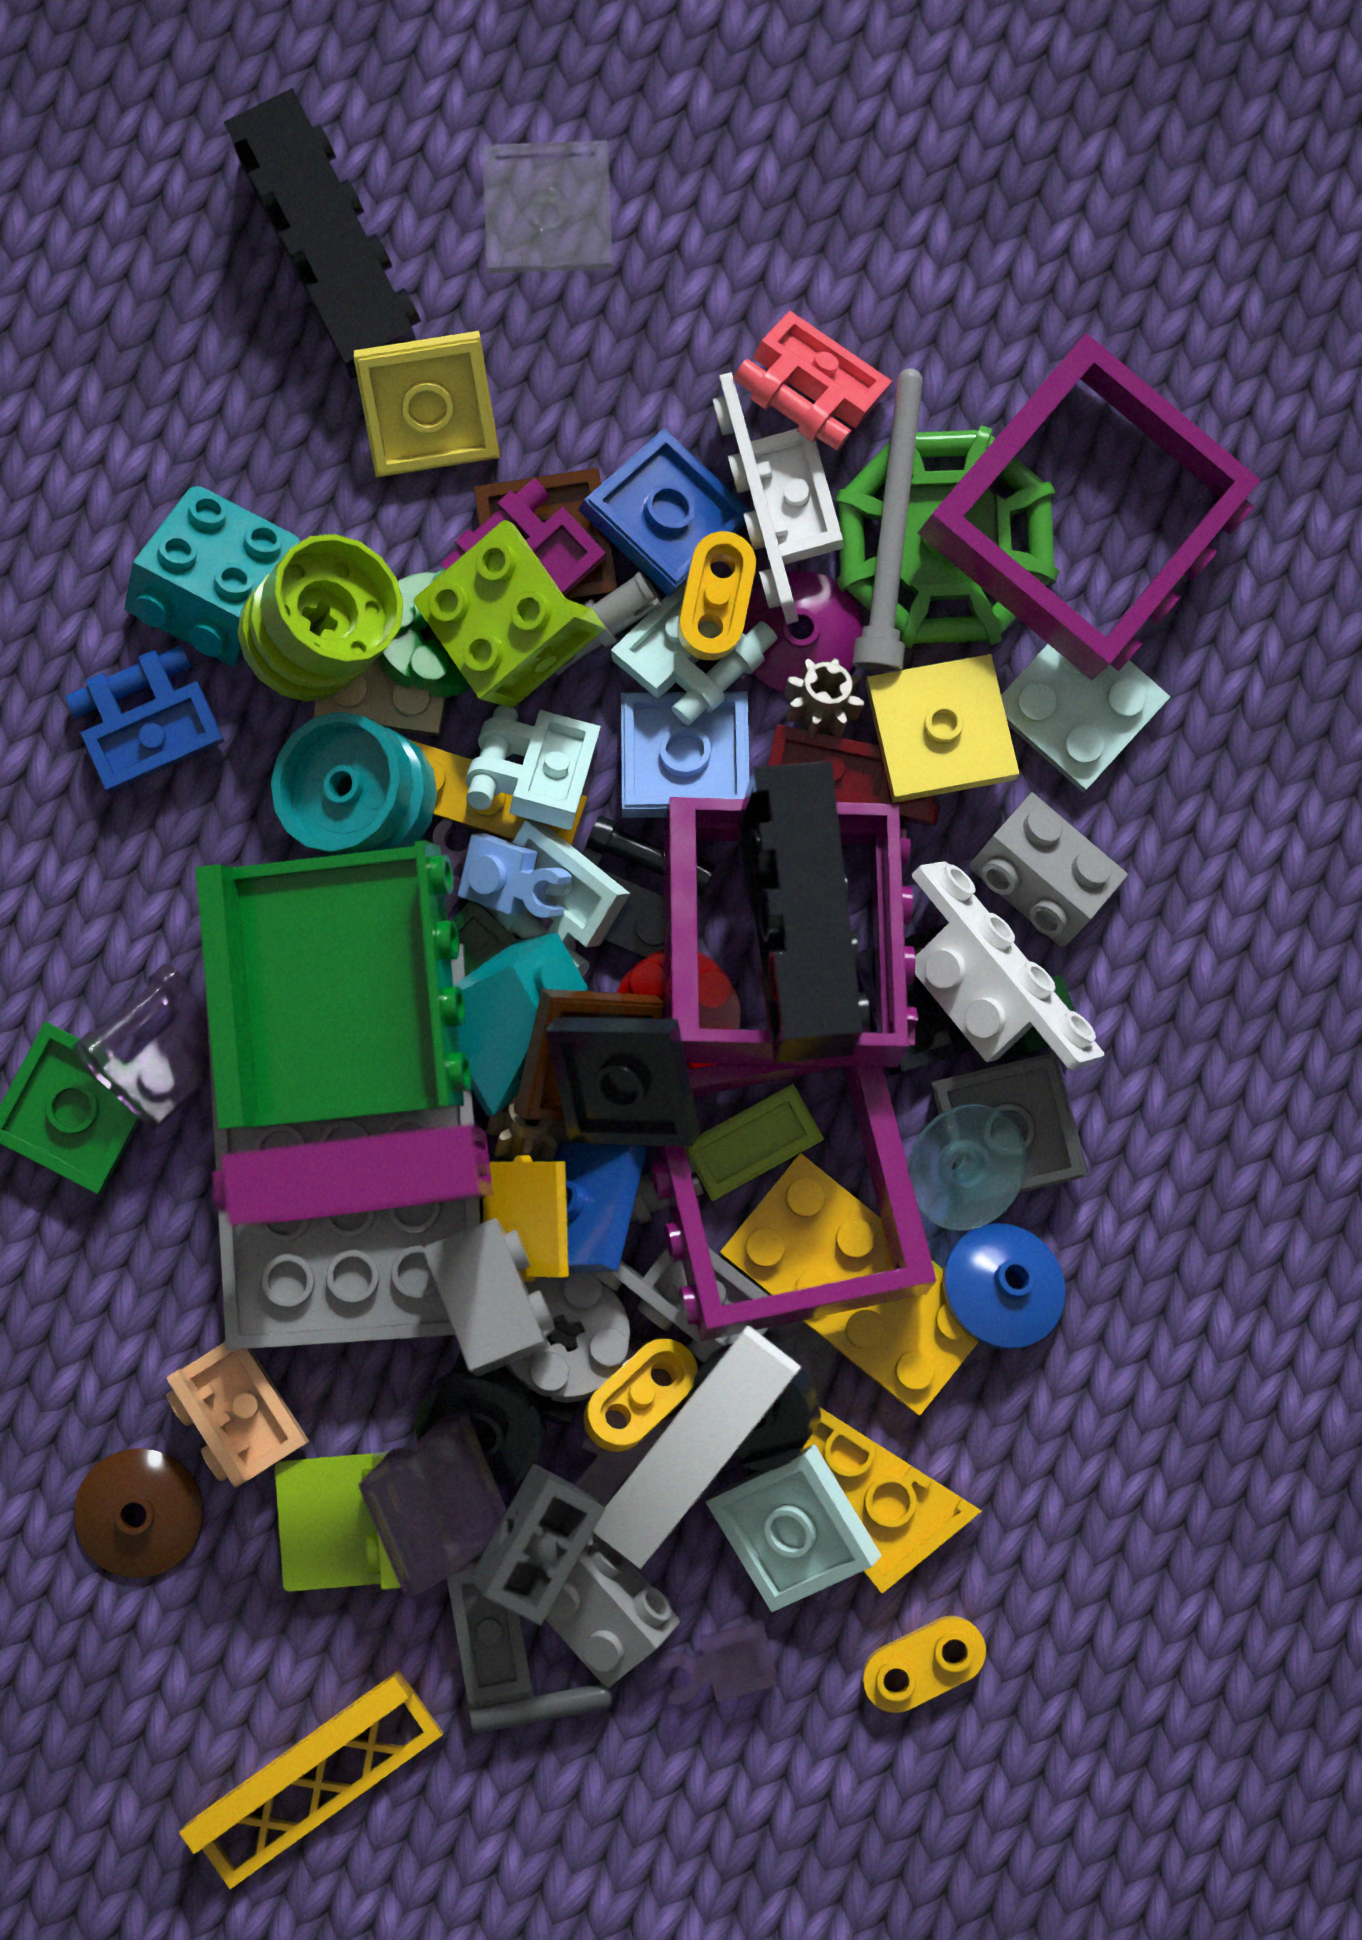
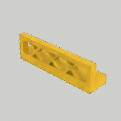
(298, 1760)

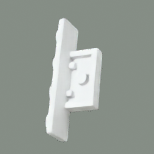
(789, 495)
(987, 979)

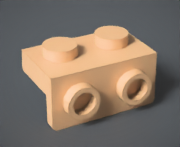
(235, 1413)

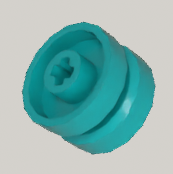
(352, 786)

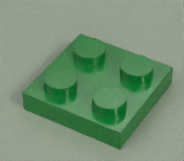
(65, 1114)

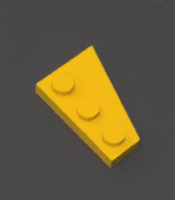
(896, 1502)

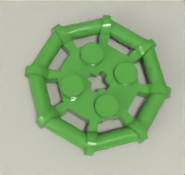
(926, 569)

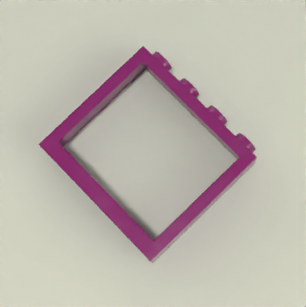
(1024, 593)
(892, 904)
(353, 1175)
(894, 1194)

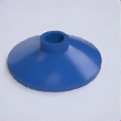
(985, 1302)

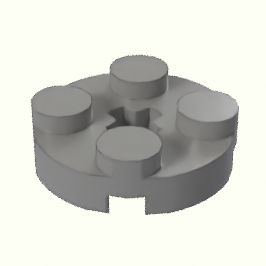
(599, 1347)

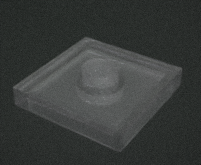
(547, 207)

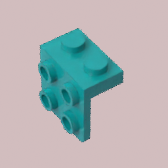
(203, 571)

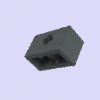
(537, 1544)

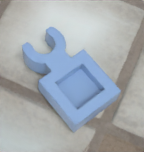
(505, 878)

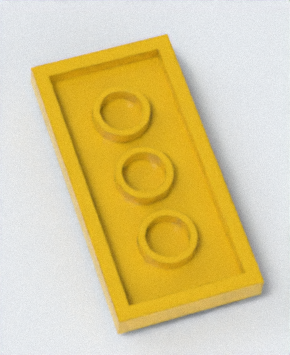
(820, 1234)

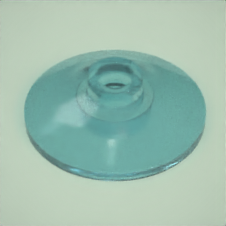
(984, 1181)

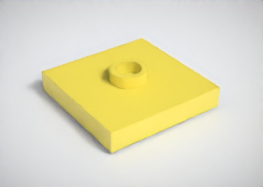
(426, 403)
(942, 728)

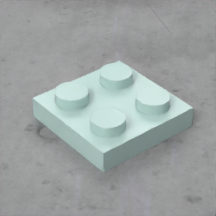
(1077, 720)
(793, 1529)

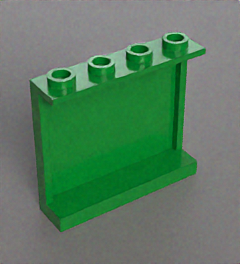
(332, 987)

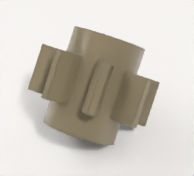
(823, 698)
(525, 1136)

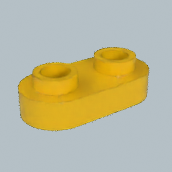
(716, 598)
(638, 1396)
(921, 1658)

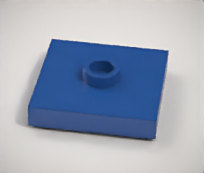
(662, 509)
(599, 1201)

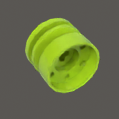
(320, 617)

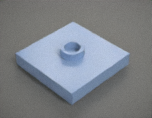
(679, 759)

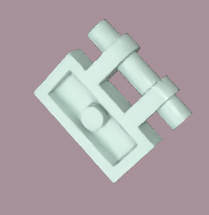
(658, 660)
(553, 768)
(589, 900)

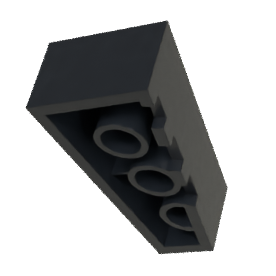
(320, 227)
(801, 912)

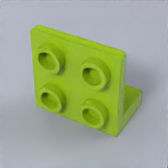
(505, 618)
(327, 1525)

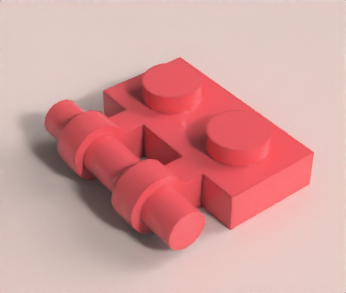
(821, 370)

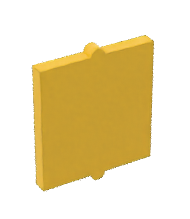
(533, 1202)

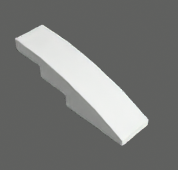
(695, 1446)

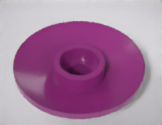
(834, 624)

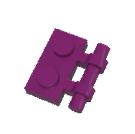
(558, 543)

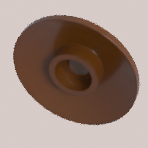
(171, 1508)

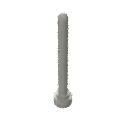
(880, 642)

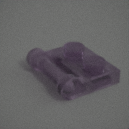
(166, 1069)

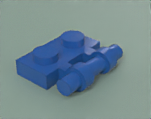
(153, 734)

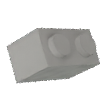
(488, 1296)

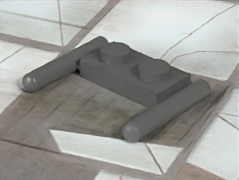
(498, 1667)

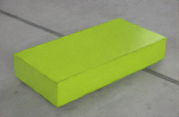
(753, 1142)

